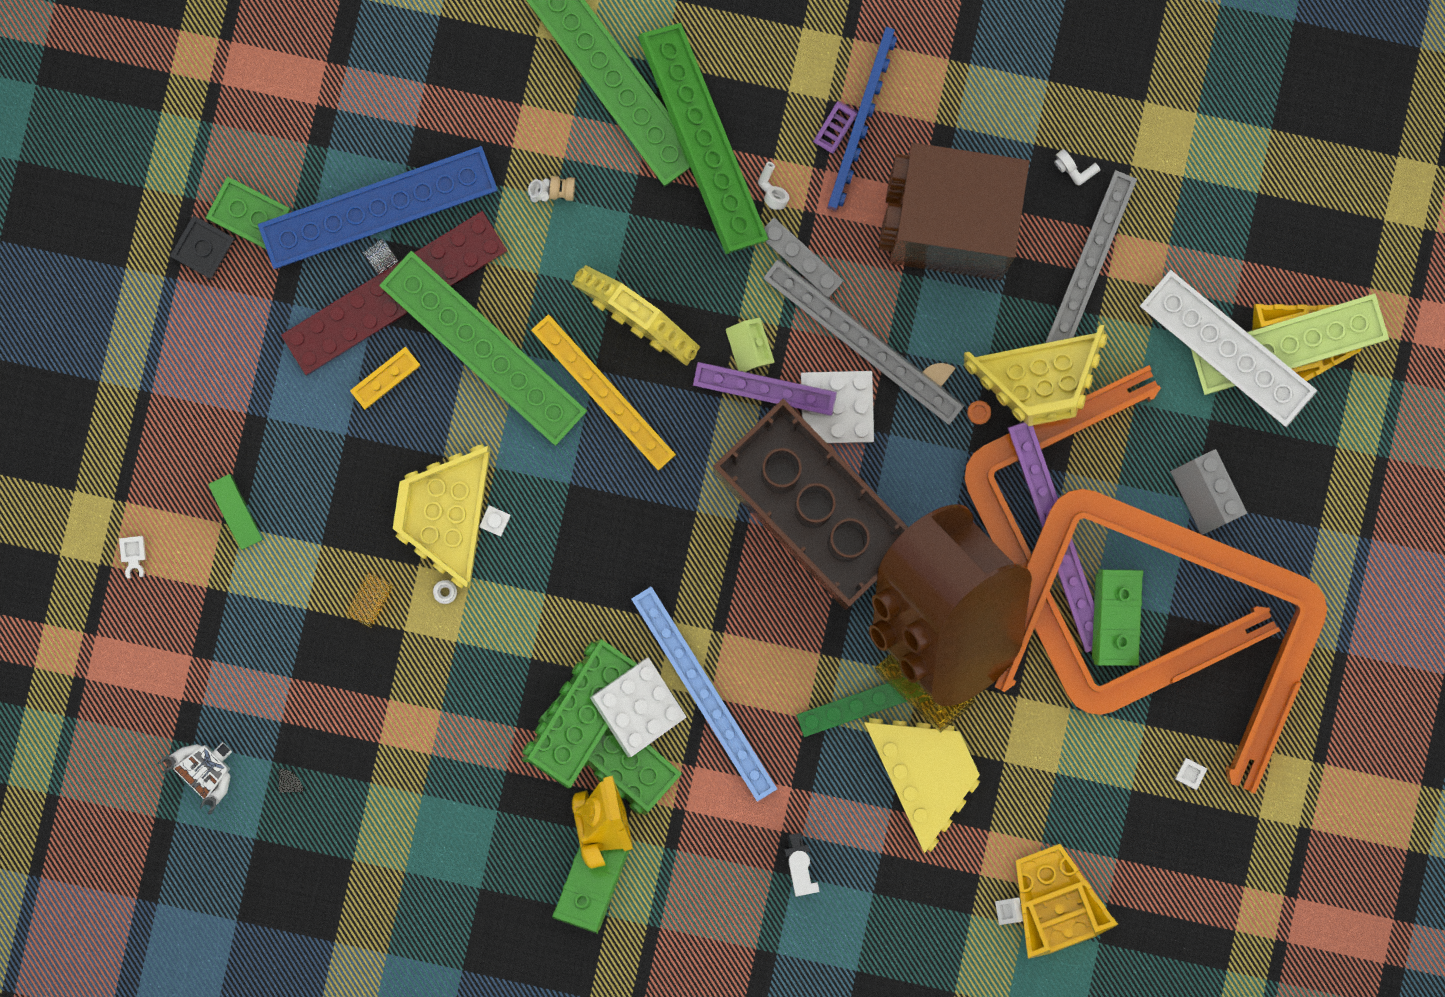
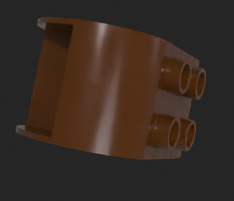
(950, 606)

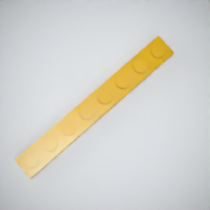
(603, 392)

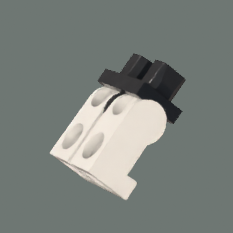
(799, 864)

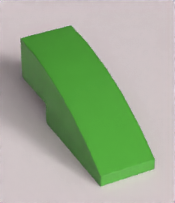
(235, 511)

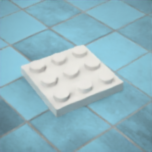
(853, 407)
(638, 707)

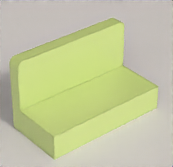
(749, 345)

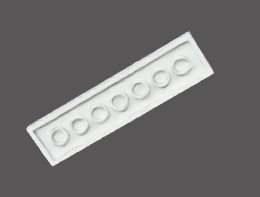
(1228, 348)

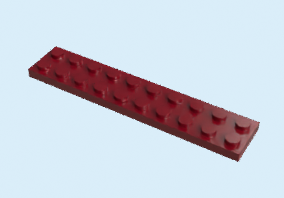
(372, 309)

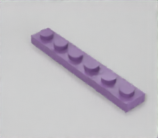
(764, 388)

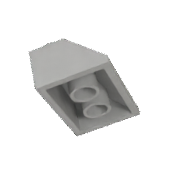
(1208, 492)

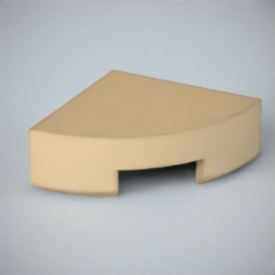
(939, 372)

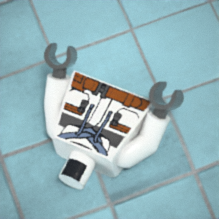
(202, 771)

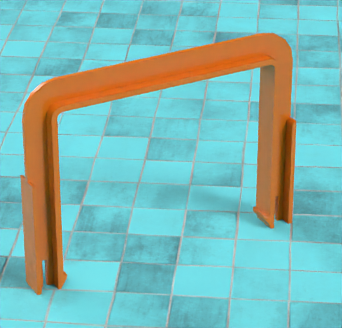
(1050, 624)
(1293, 653)

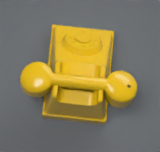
(601, 822)

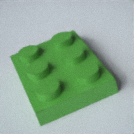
(242, 209)

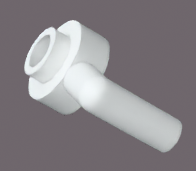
(1066, 163)
(775, 196)

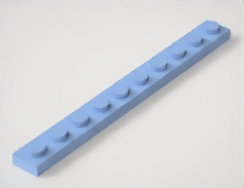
(704, 694)

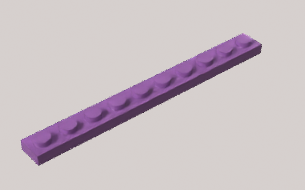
(1043, 498)

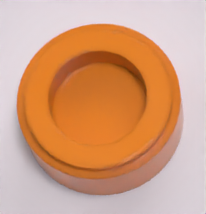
(979, 412)

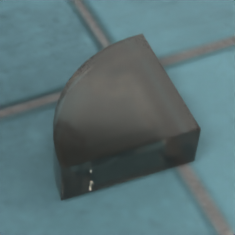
(289, 782)

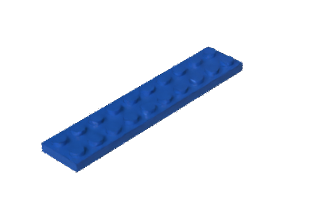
(377, 207)

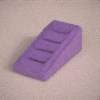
(844, 108)

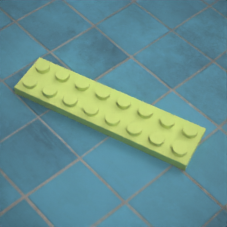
(1311, 338)

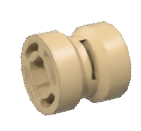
(568, 188)

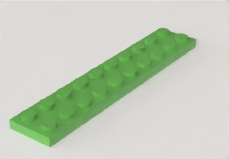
(615, 84)
(703, 138)
(483, 348)

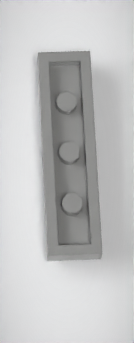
(801, 258)

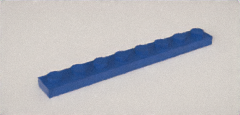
(859, 129)

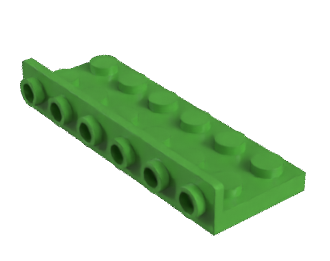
(573, 721)
(638, 778)

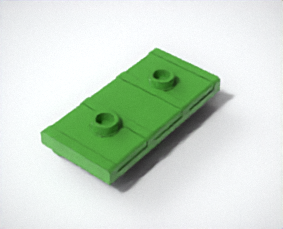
(1117, 617)
(590, 890)

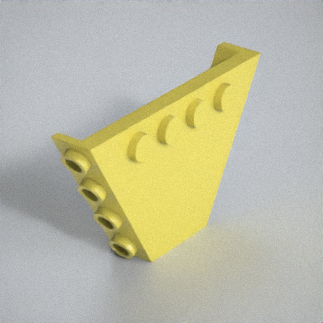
(637, 312)
(1041, 380)
(443, 512)
(927, 772)

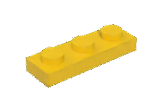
(385, 378)

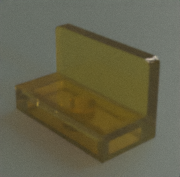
(369, 600)

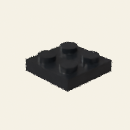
(202, 247)

